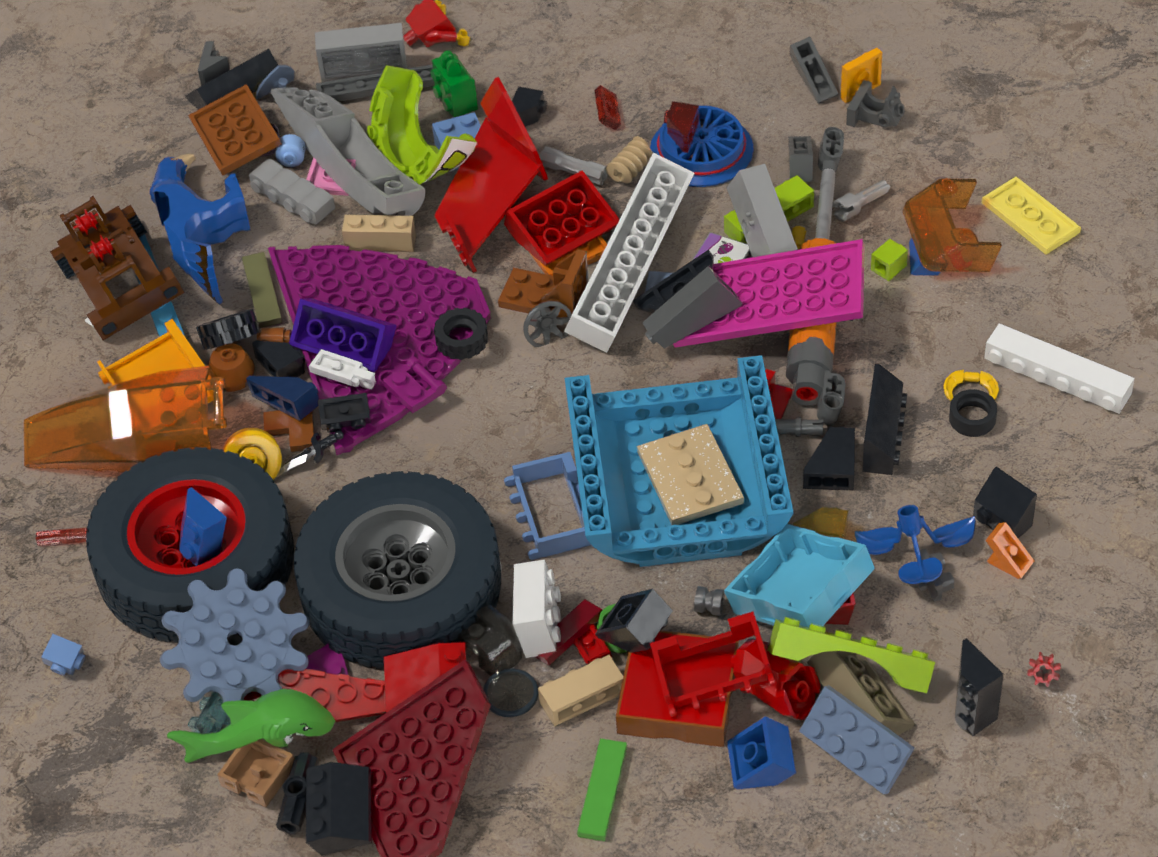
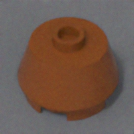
(232, 364)

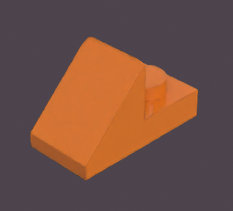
(1008, 552)

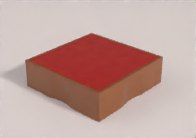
(642, 704)

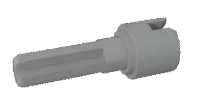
(851, 204)

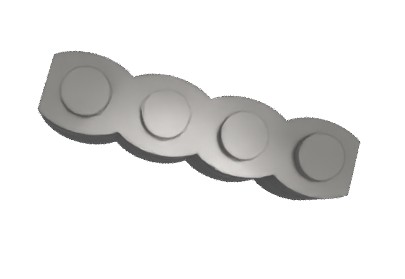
(291, 191)

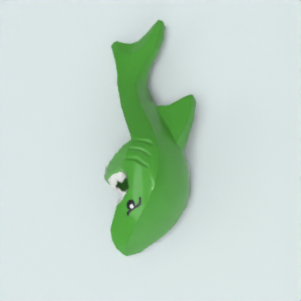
(269, 717)

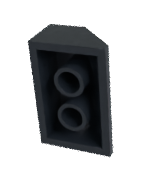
(977, 690)
(338, 807)

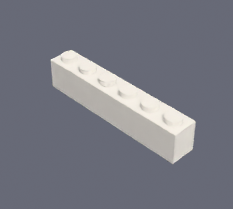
(1059, 368)

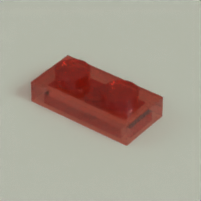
(607, 107)

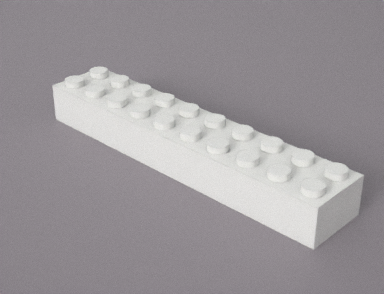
(629, 253)

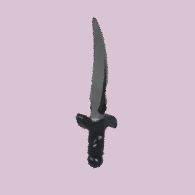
(317, 450)

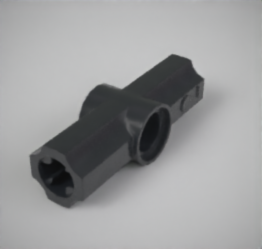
(294, 801)

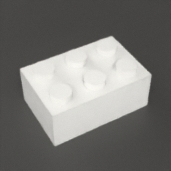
(536, 608)

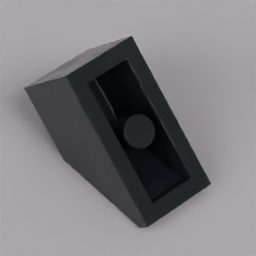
(529, 104)
(279, 358)

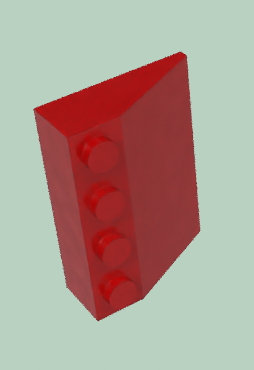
(561, 218)
(414, 669)

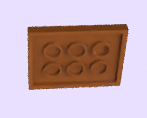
(234, 130)

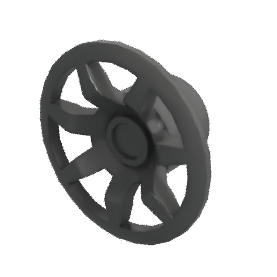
(545, 322)

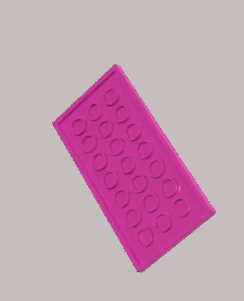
(789, 291)

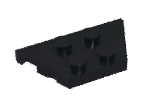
(664, 290)

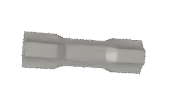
(559, 160)

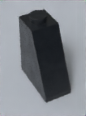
(832, 461)

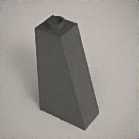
(691, 309)

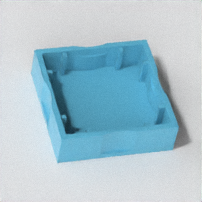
(800, 577)

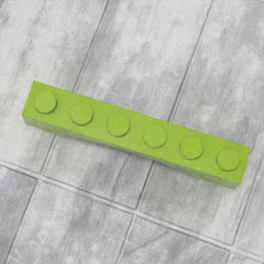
(798, 642)

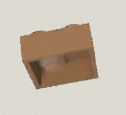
(256, 770)

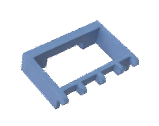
(541, 469)

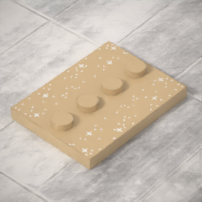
(690, 475)

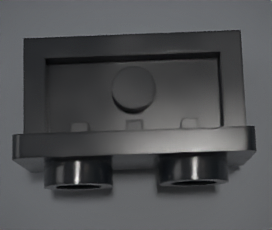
(344, 412)

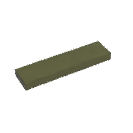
(261, 290)

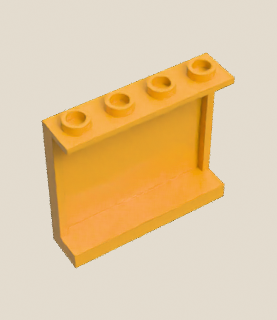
(162, 354)

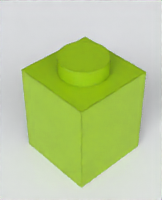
(889, 259)

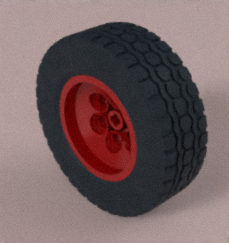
(138, 532)

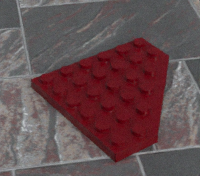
(420, 762)

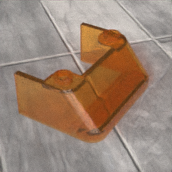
(935, 236)

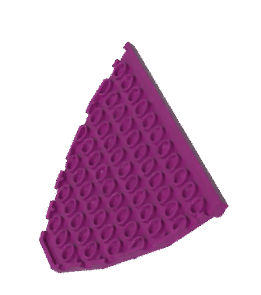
(386, 289)

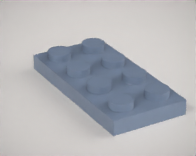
(856, 739)

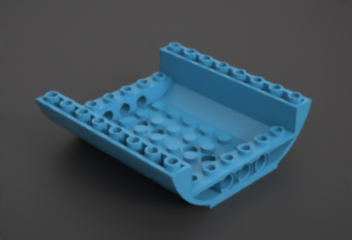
(617, 495)

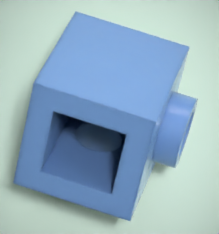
(63, 655)

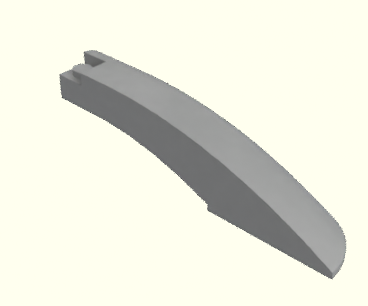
(334, 136)

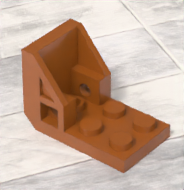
(528, 288)

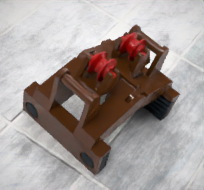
(112, 249)

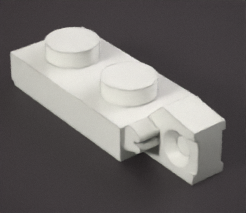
(342, 370)

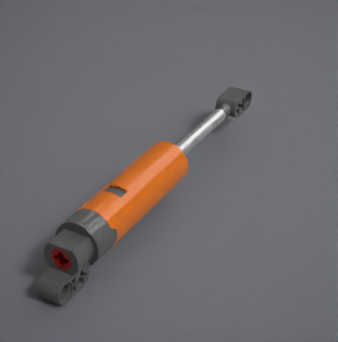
(813, 347)

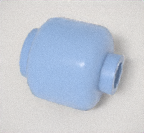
(291, 151)

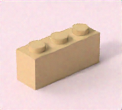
(379, 233)
(581, 690)

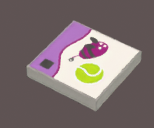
(723, 248)

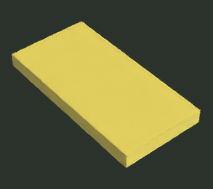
(1031, 215)

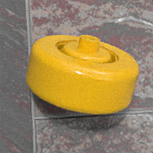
(258, 447)

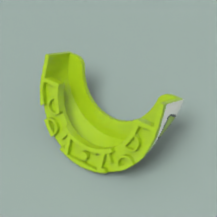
(398, 133)

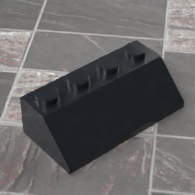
(250, 72)
(883, 423)

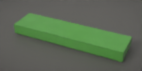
(602, 790)

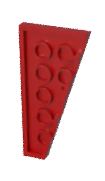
(340, 694)

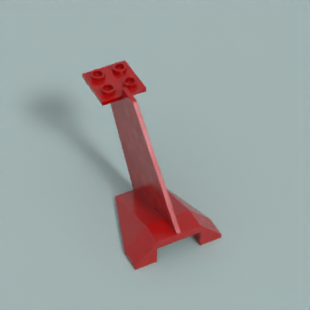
(490, 177)

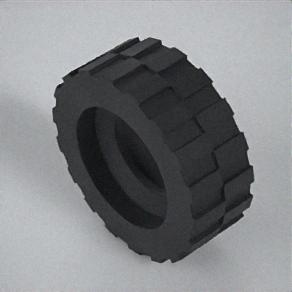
(461, 348)

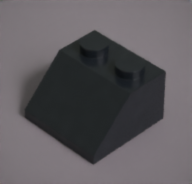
(1006, 501)
(635, 621)

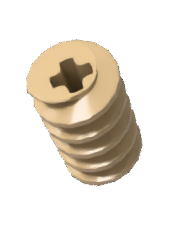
(629, 161)

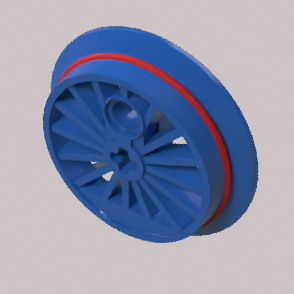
(721, 137)

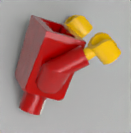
(432, 25)

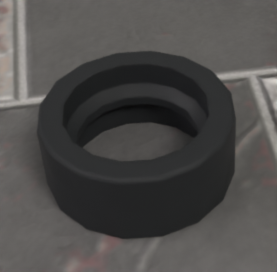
(976, 398)

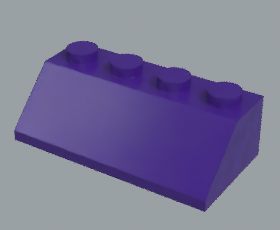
(341, 332)

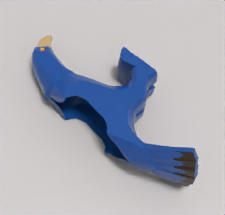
(196, 222)

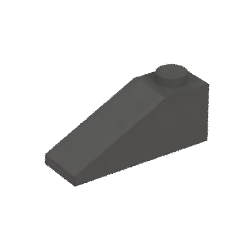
(812, 70)
(800, 157)

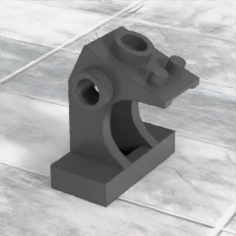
(873, 110)

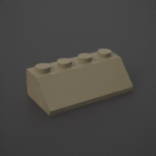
(860, 683)

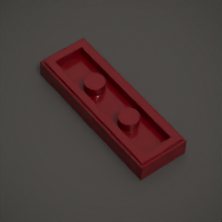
(573, 627)

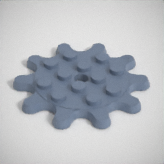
(233, 610)

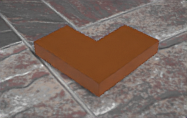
(299, 431)

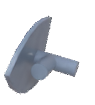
(276, 79)

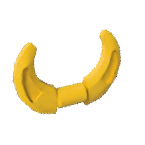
(958, 376)

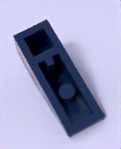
(286, 394)

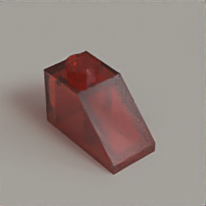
(682, 123)

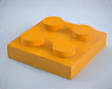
(865, 67)

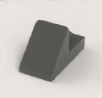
(211, 63)

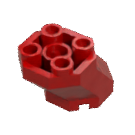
(794, 685)

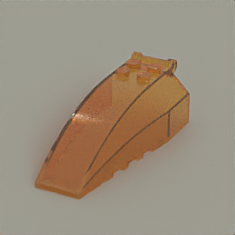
(127, 422)

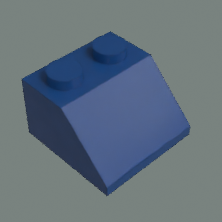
(201, 529)
(761, 755)

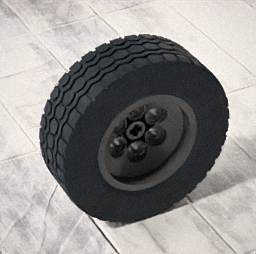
(395, 565)

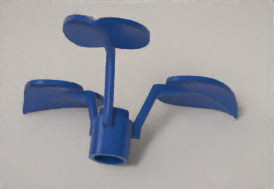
(910, 522)

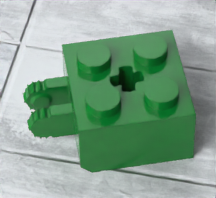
(454, 85)

